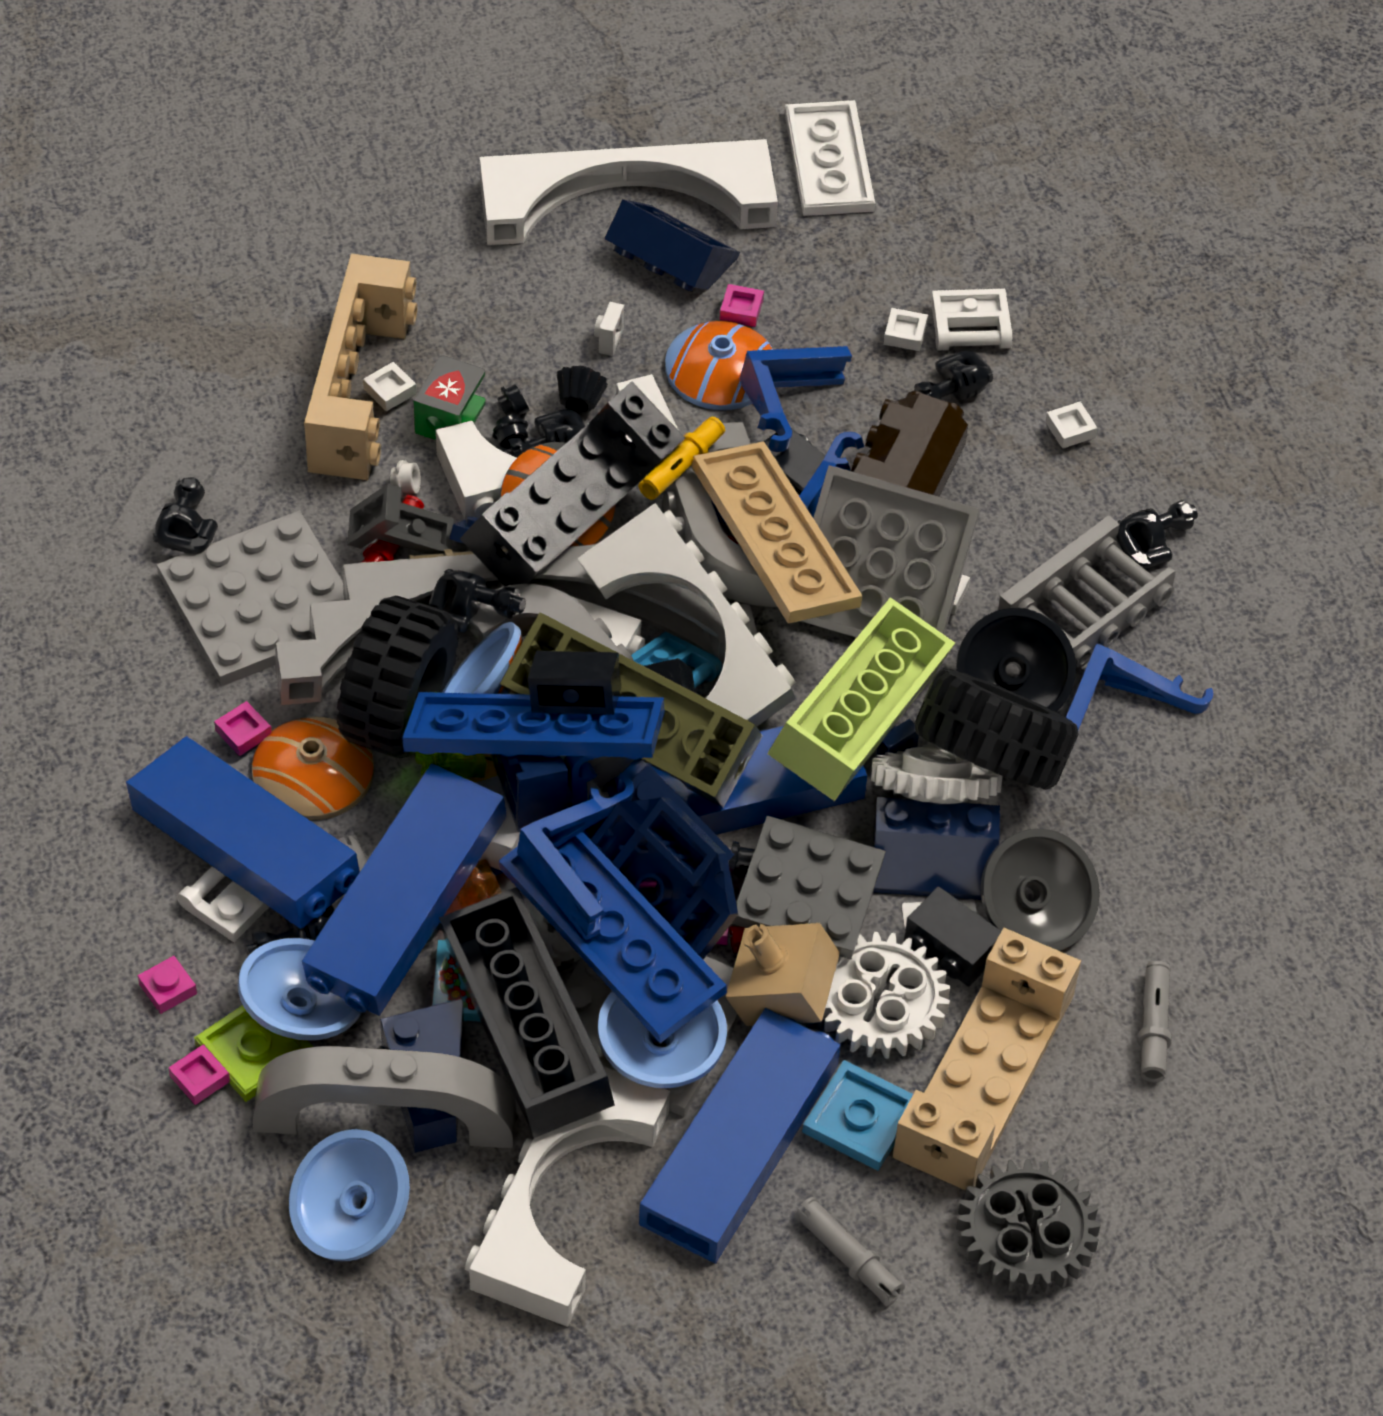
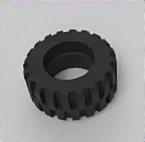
(395, 657)
(996, 729)

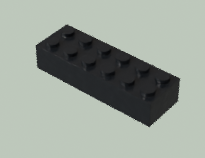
(526, 1012)

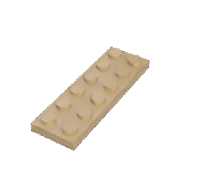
(776, 532)

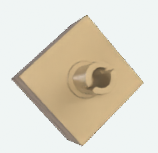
(783, 971)

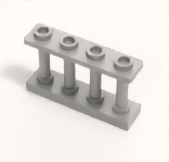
(1076, 563)

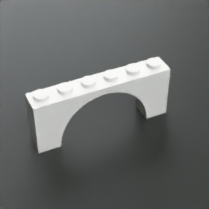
(478, 468)
(653, 552)
(514, 1257)

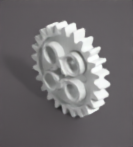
(917, 1009)

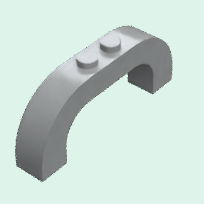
(699, 521)
(570, 613)
(388, 1079)

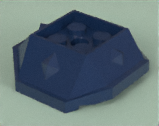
(662, 845)

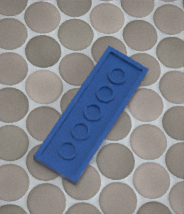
(507, 727)
(636, 947)

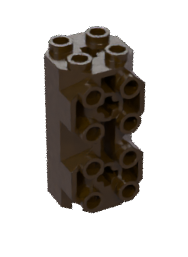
(914, 443)

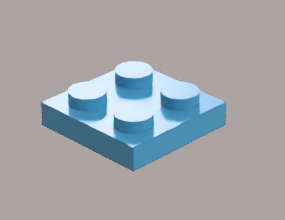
(858, 1115)

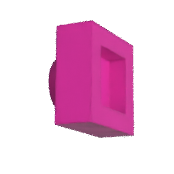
(741, 305)
(242, 728)
(167, 984)
(199, 1074)

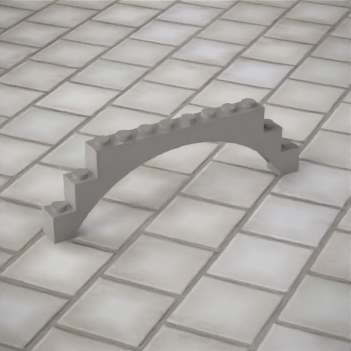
(310, 665)

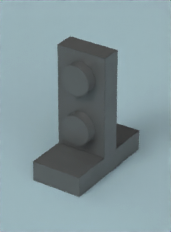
(389, 520)

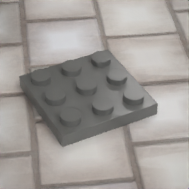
(809, 879)

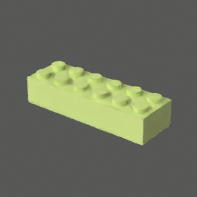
(861, 699)

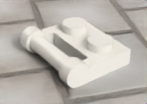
(971, 309)
(229, 912)

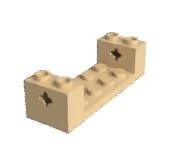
(340, 429)
(988, 1061)

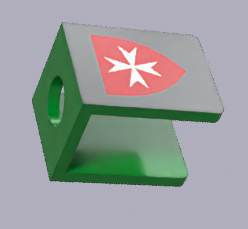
(448, 396)

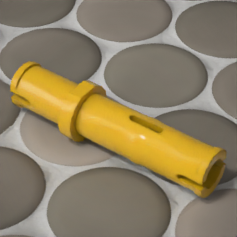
(681, 457)

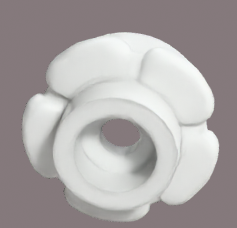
(406, 476)

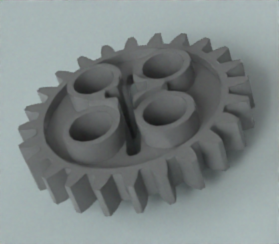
(1065, 1219)

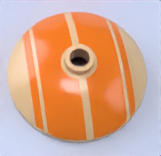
(314, 783)

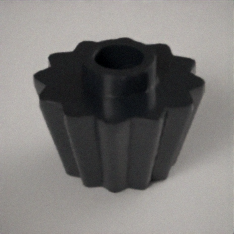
(580, 387)

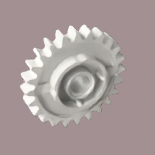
(933, 776)

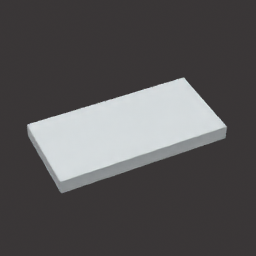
(829, 158)

